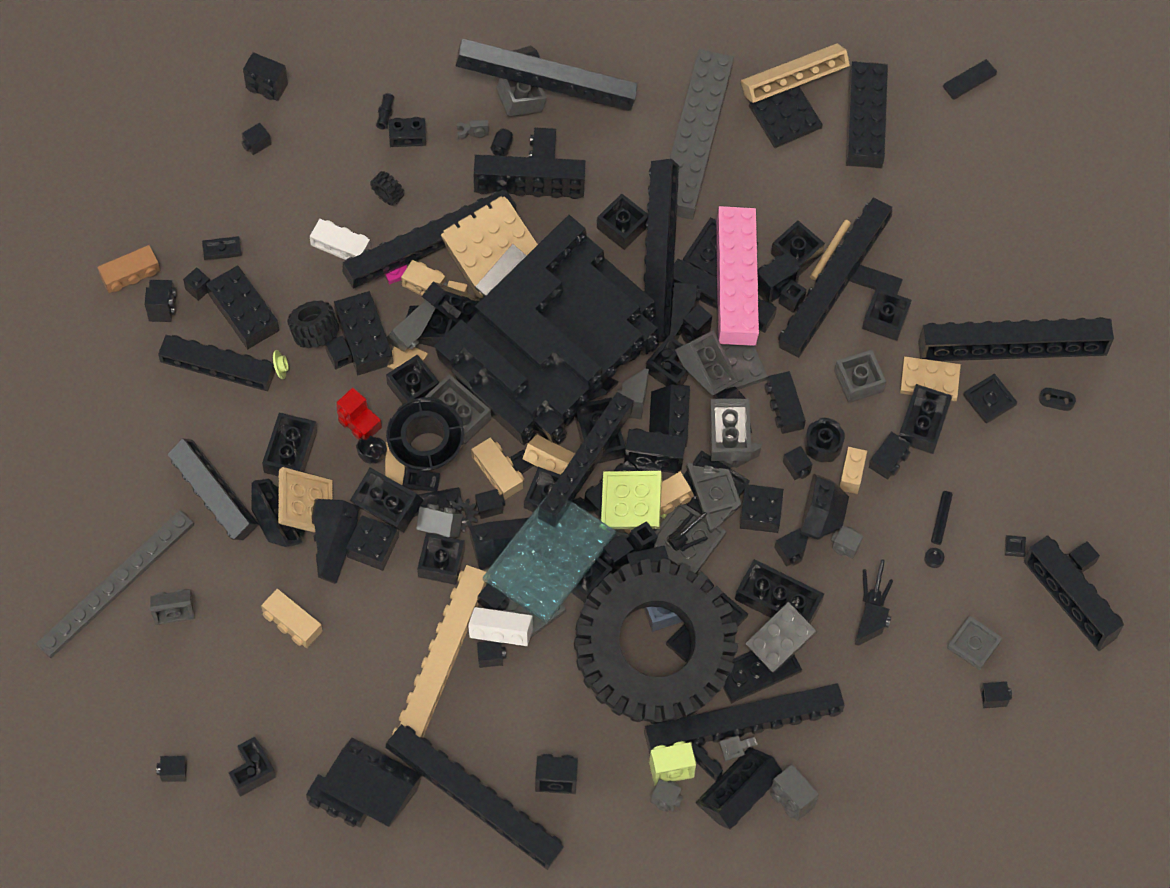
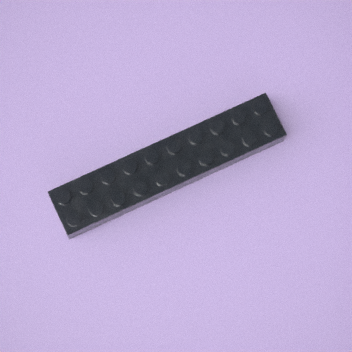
(1016, 339)

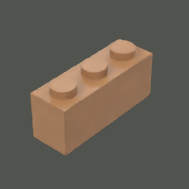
(129, 269)

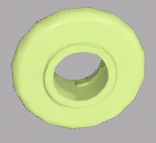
(280, 364)

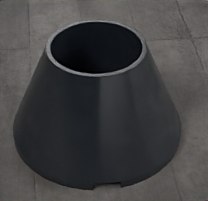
(423, 417)

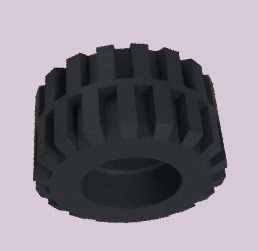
(313, 324)

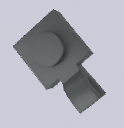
(475, 128)
(735, 747)

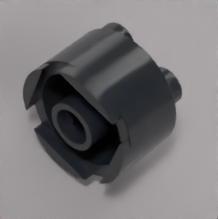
(824, 440)

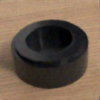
(934, 557)

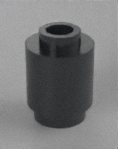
(502, 142)

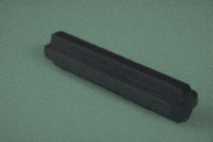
(942, 516)

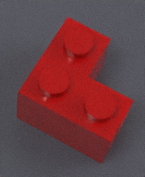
(356, 416)

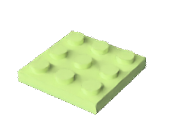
(631, 499)

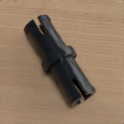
(385, 111)

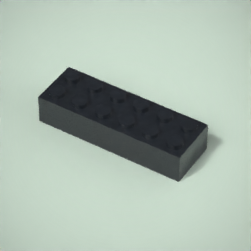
(867, 114)
(529, 176)
(1073, 592)

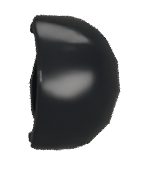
(371, 450)

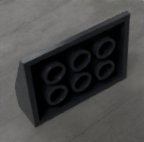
(370, 782)

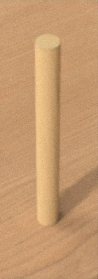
(829, 251)

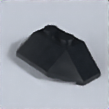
(824, 508)
(266, 511)

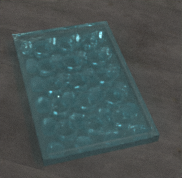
(548, 561)

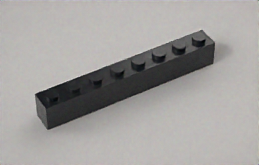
(585, 459)

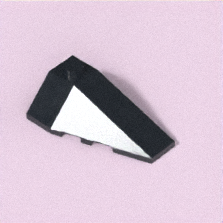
(333, 530)
(492, 538)

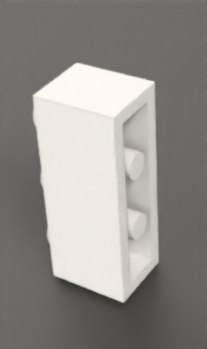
(338, 240)
(500, 626)

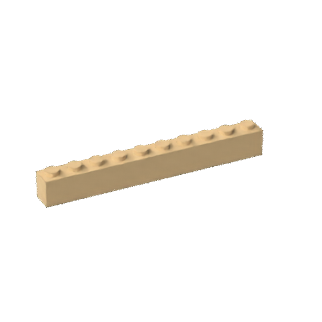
(443, 651)

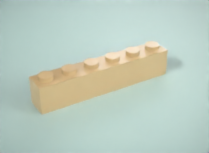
(795, 73)

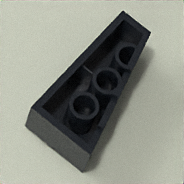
(452, 302)

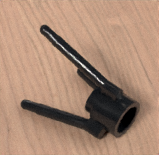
(678, 538)
(874, 596)

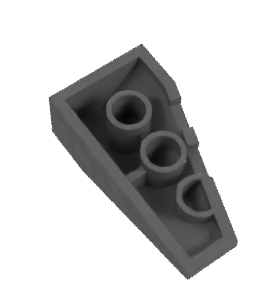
(412, 327)

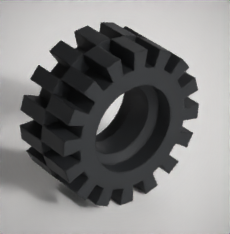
(387, 188)

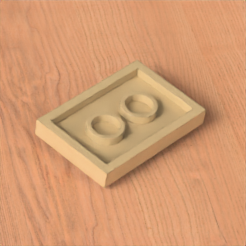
(931, 374)

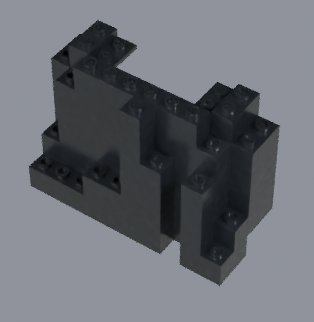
(550, 335)

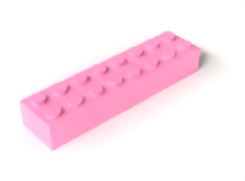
(737, 276)

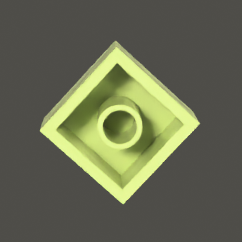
(672, 762)

